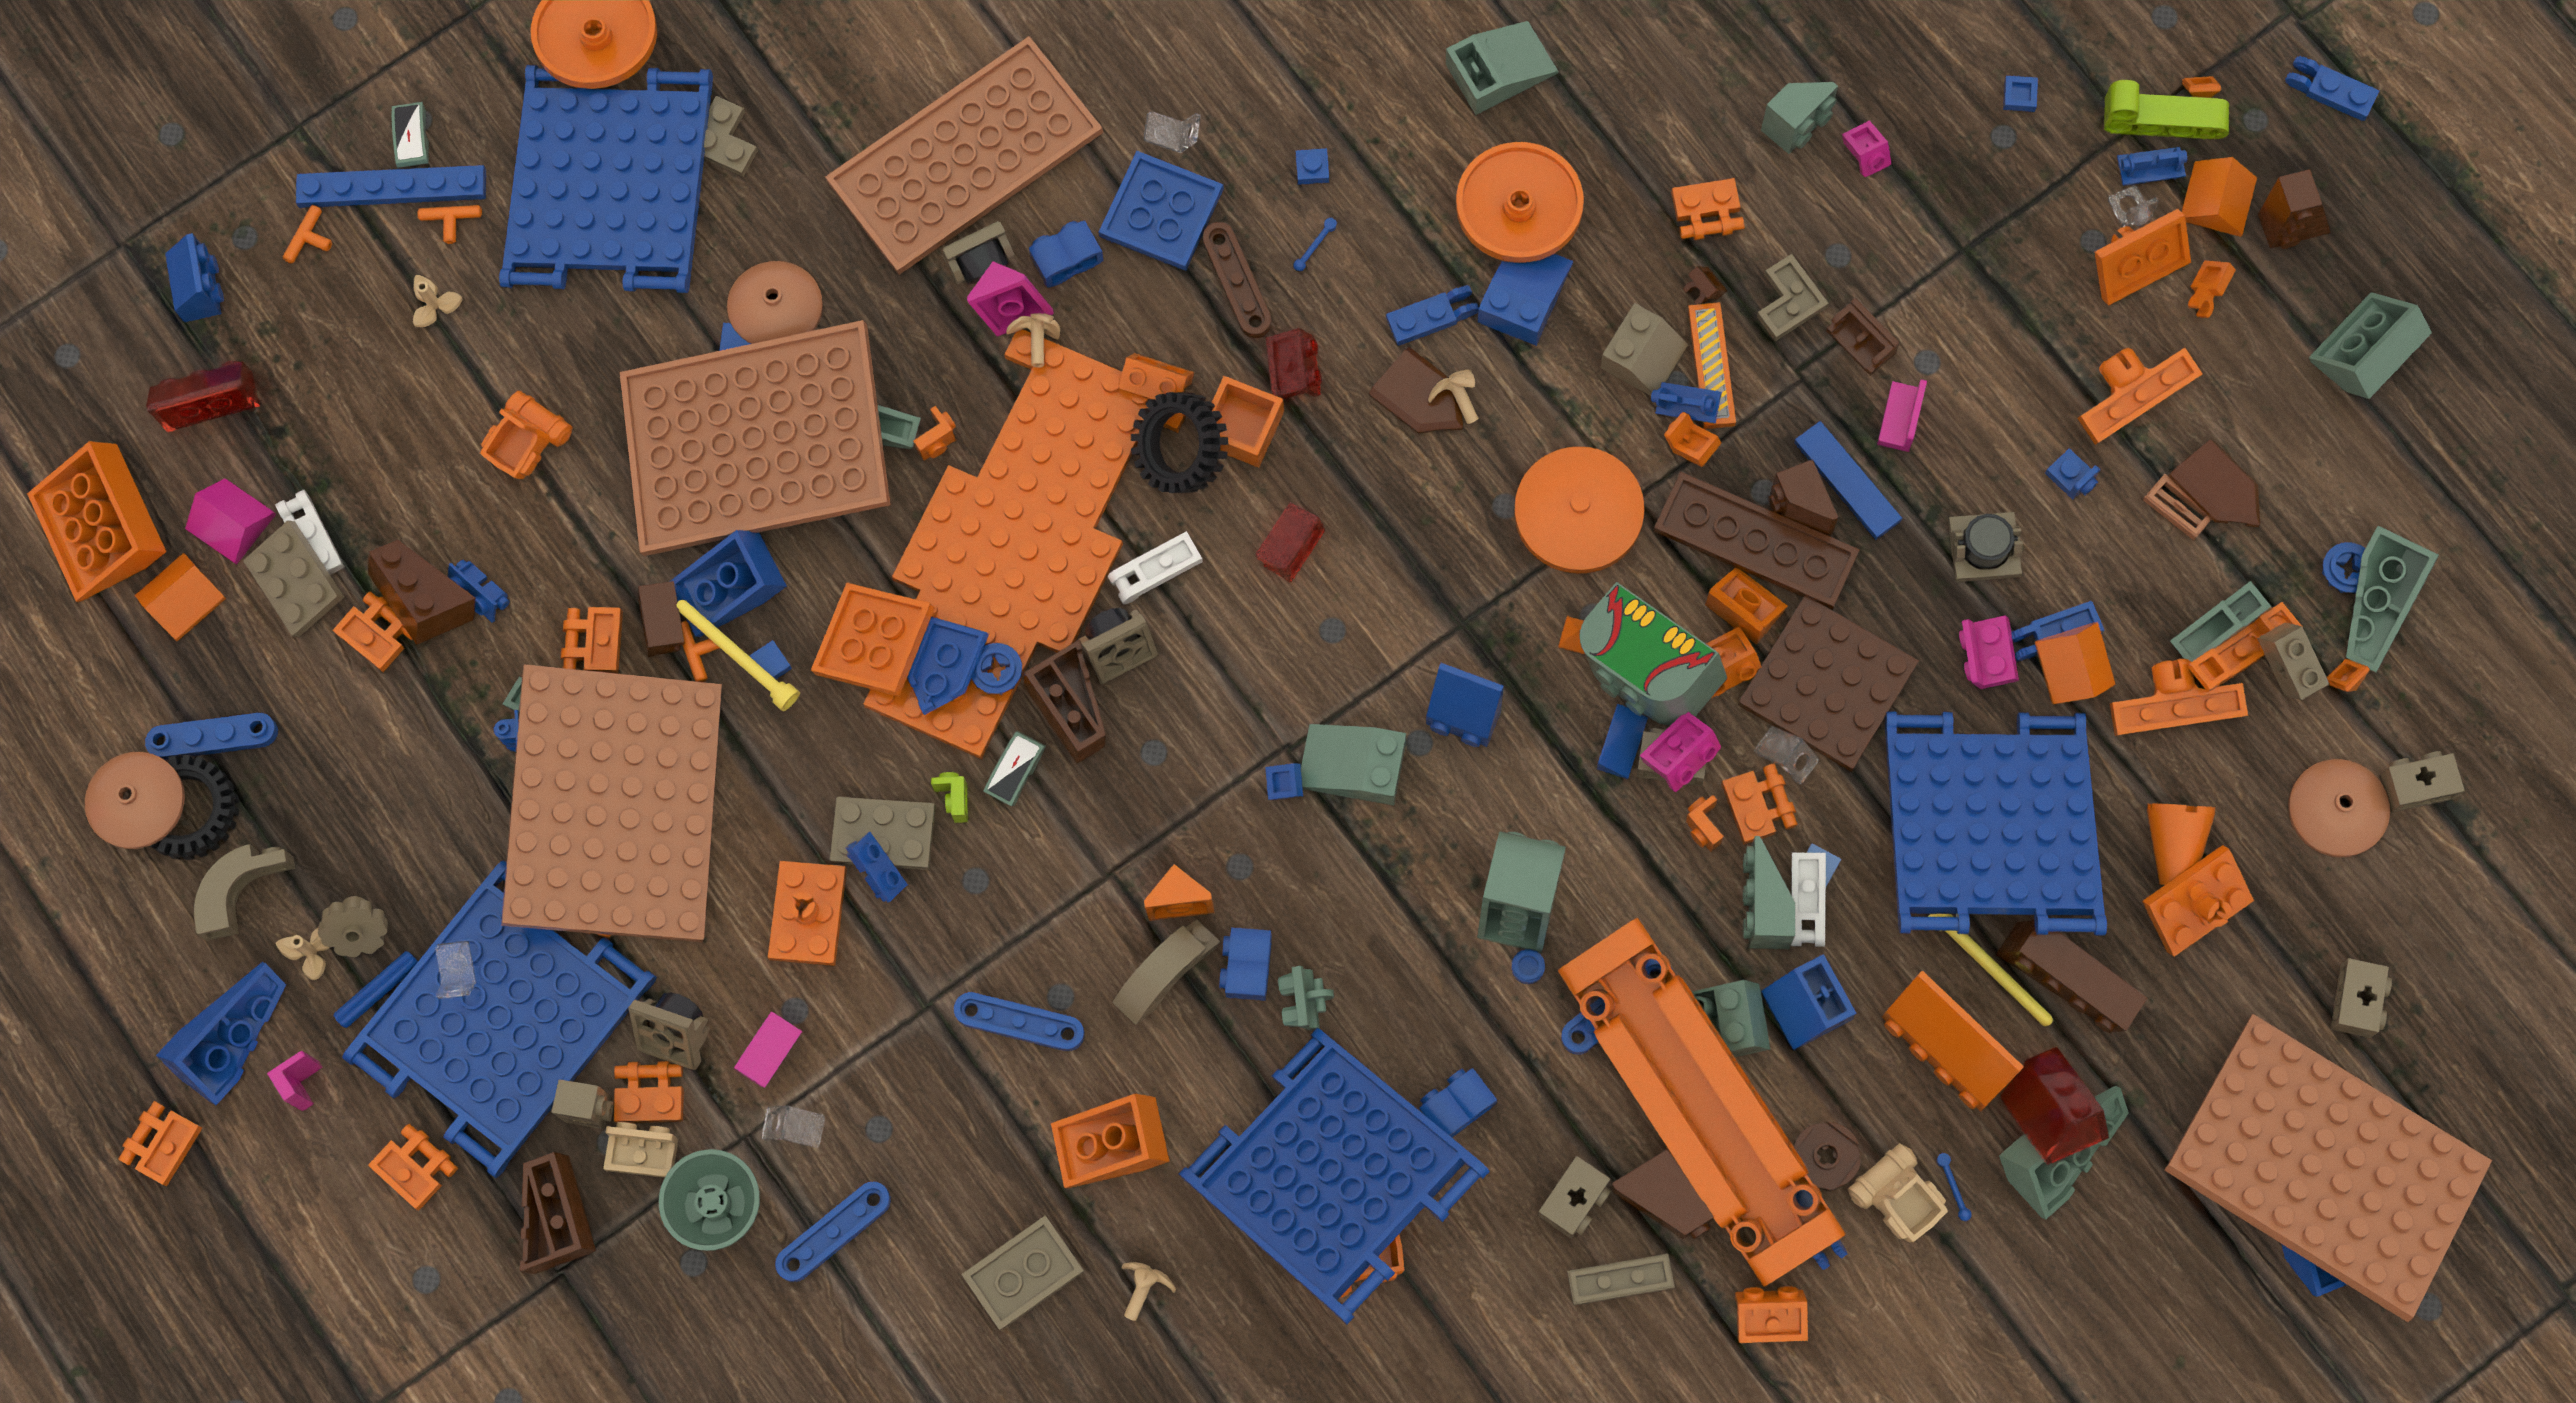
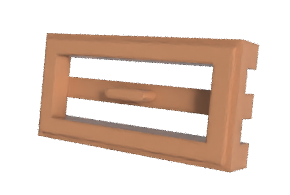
(2172, 516)

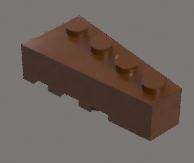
(2073, 976)

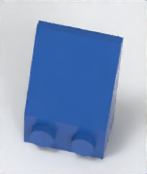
(1524, 296)
(730, 579)
(1464, 706)

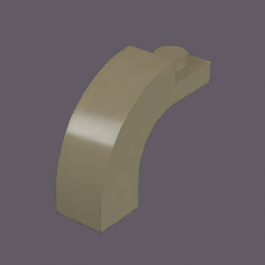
(224, 882)
(1163, 969)

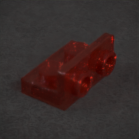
(1293, 364)

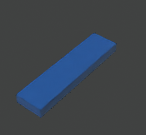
(1848, 480)

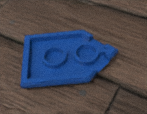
(945, 663)

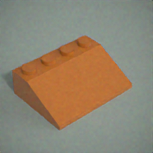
(96, 520)
(1951, 1042)

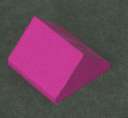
(1004, 297)
(227, 519)

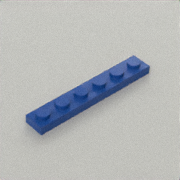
(391, 186)

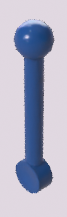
(1329, 226)
(1943, 1161)

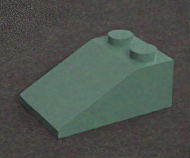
(1353, 762)

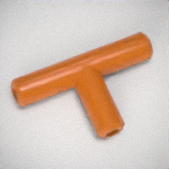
(449, 217)
(305, 235)
(694, 651)

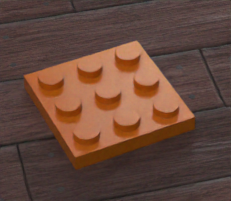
(872, 639)

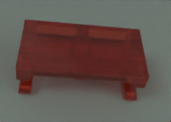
(1290, 542)

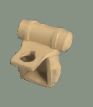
(1900, 1194)

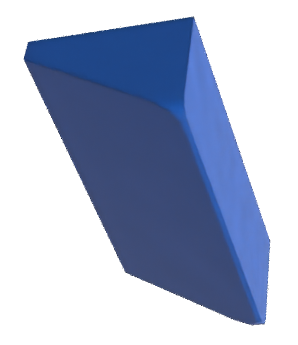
(1622, 742)

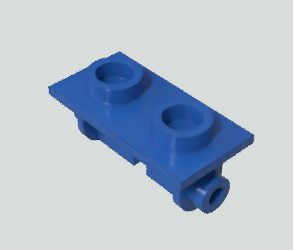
(2152, 165)
(1697, 402)
(487, 597)
(881, 872)

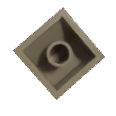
(1643, 350)

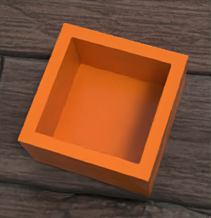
(1249, 419)

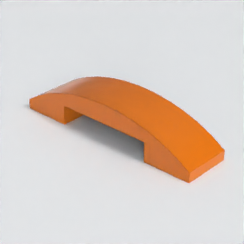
(2238, 651)

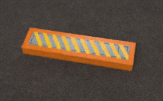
(1712, 359)

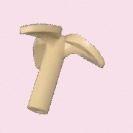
(426, 292)
(1038, 325)
(1456, 384)
(297, 947)
(1144, 1279)

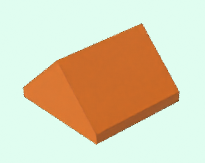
(2219, 195)
(180, 597)
(1745, 604)
(2075, 664)
(1178, 897)

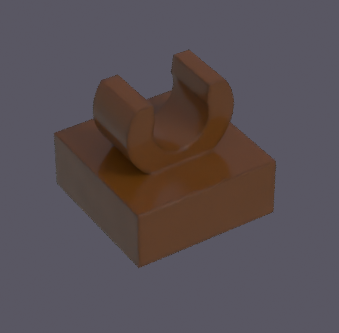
(1707, 283)

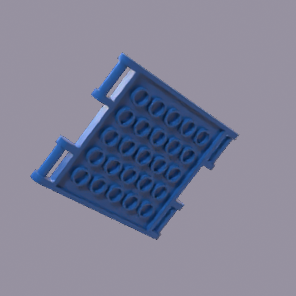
(608, 181)
(1993, 824)
(503, 1048)
(1332, 1173)

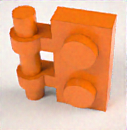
(1704, 201)
(367, 637)
(602, 639)
(1749, 806)
(648, 1103)
(166, 1149)
(405, 1174)

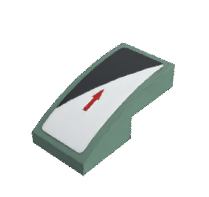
(409, 134)
(1014, 768)

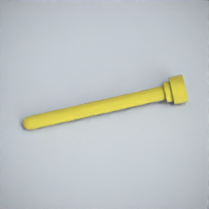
(783, 694)
(2000, 975)

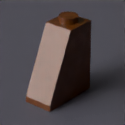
(1665, 1196)

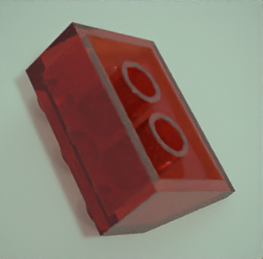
(203, 396)
(2054, 1107)

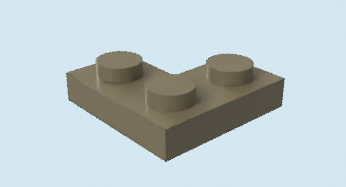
(719, 143)
(1798, 300)

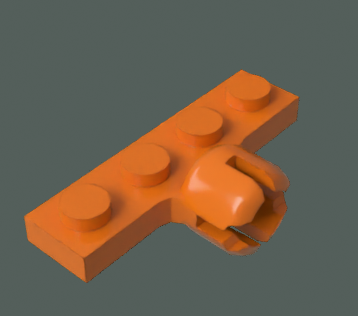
(2135, 389)
(2177, 702)

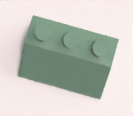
(2371, 344)

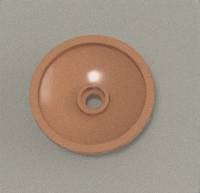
(791, 313)
(149, 811)
(2328, 825)

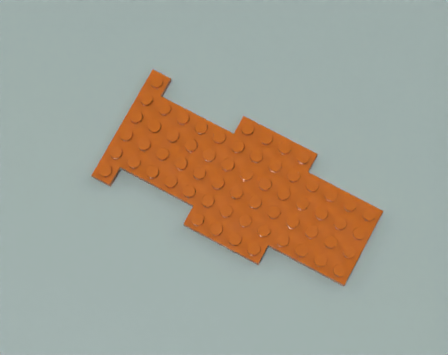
(1022, 537)

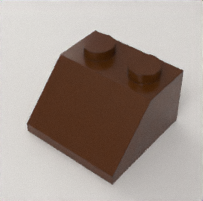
(1802, 497)

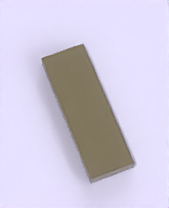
(1620, 1279)

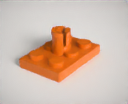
(2142, 256)
(2198, 900)
(807, 913)

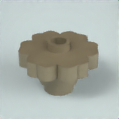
(353, 927)

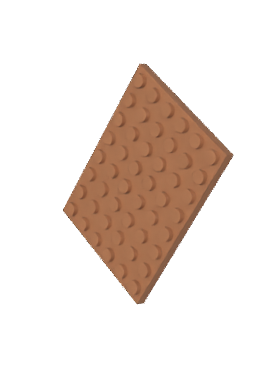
(754, 438)
(612, 804)
(2329, 1167)

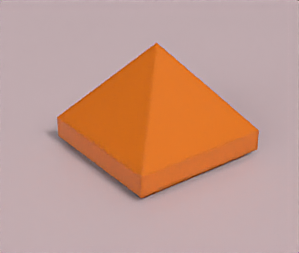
(2202, 86)
(1571, 635)
(2348, 675)

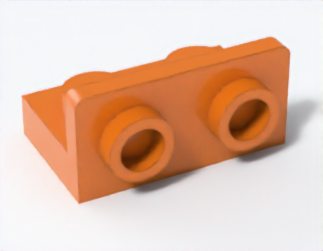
(1153, 377)
(1737, 658)
(1771, 1315)

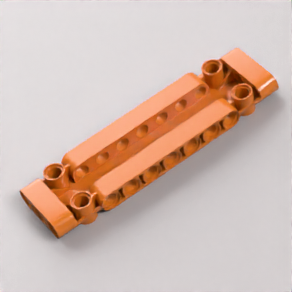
(1701, 1102)

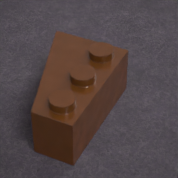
(2293, 211)
(418, 592)
(1067, 701)
(553, 1215)

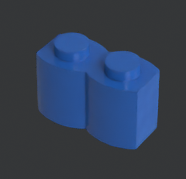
(1065, 253)
(1247, 963)
(1458, 1103)

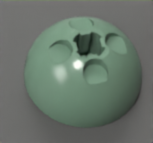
(695, 1188)

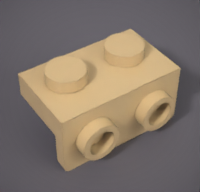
(640, 1150)

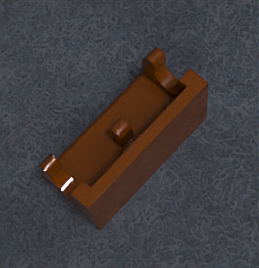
(1863, 336)
(660, 618)

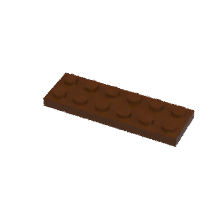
(1756, 540)

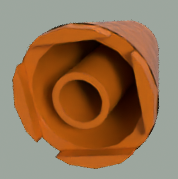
(2178, 837)

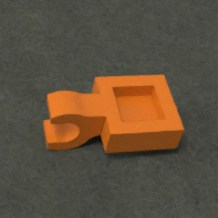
(2210, 282)

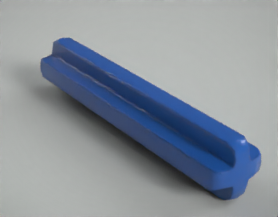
(375, 989)

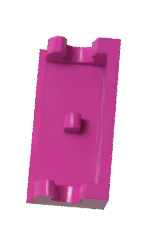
(767, 1050)

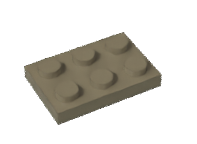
(293, 578)
(899, 827)
(1022, 1273)

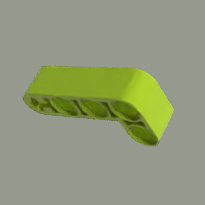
(2163, 115)

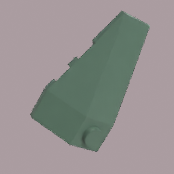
(2387, 587)
(2051, 1185)

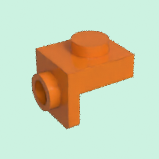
(937, 439)
(1691, 440)
(1702, 828)

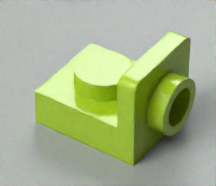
(957, 800)

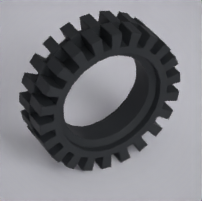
(1148, 439)
(221, 815)

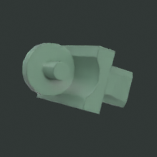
(1309, 998)

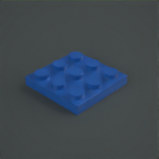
(1161, 210)

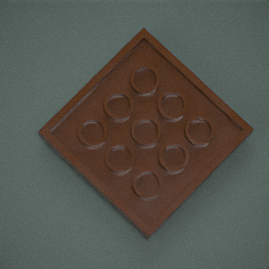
(1828, 682)

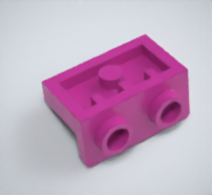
(1989, 652)
(1681, 750)

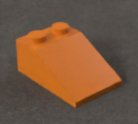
(1110, 1141)

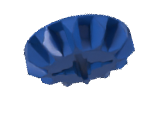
(2338, 556)
(1004, 656)

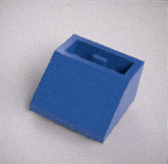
(193, 280)
(1808, 1002)

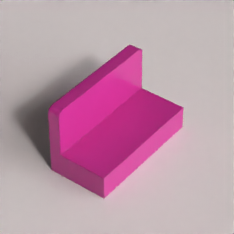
(1901, 415)
(288, 1079)

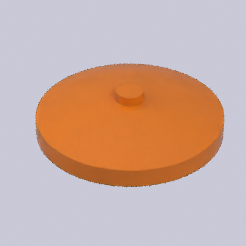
(593, 40)
(1519, 202)
(1579, 510)

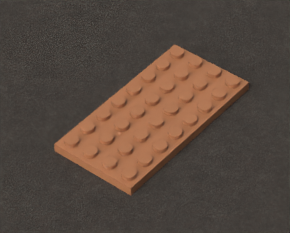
(964, 155)

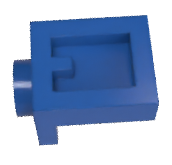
(2073, 474)

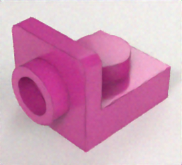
(1868, 148)

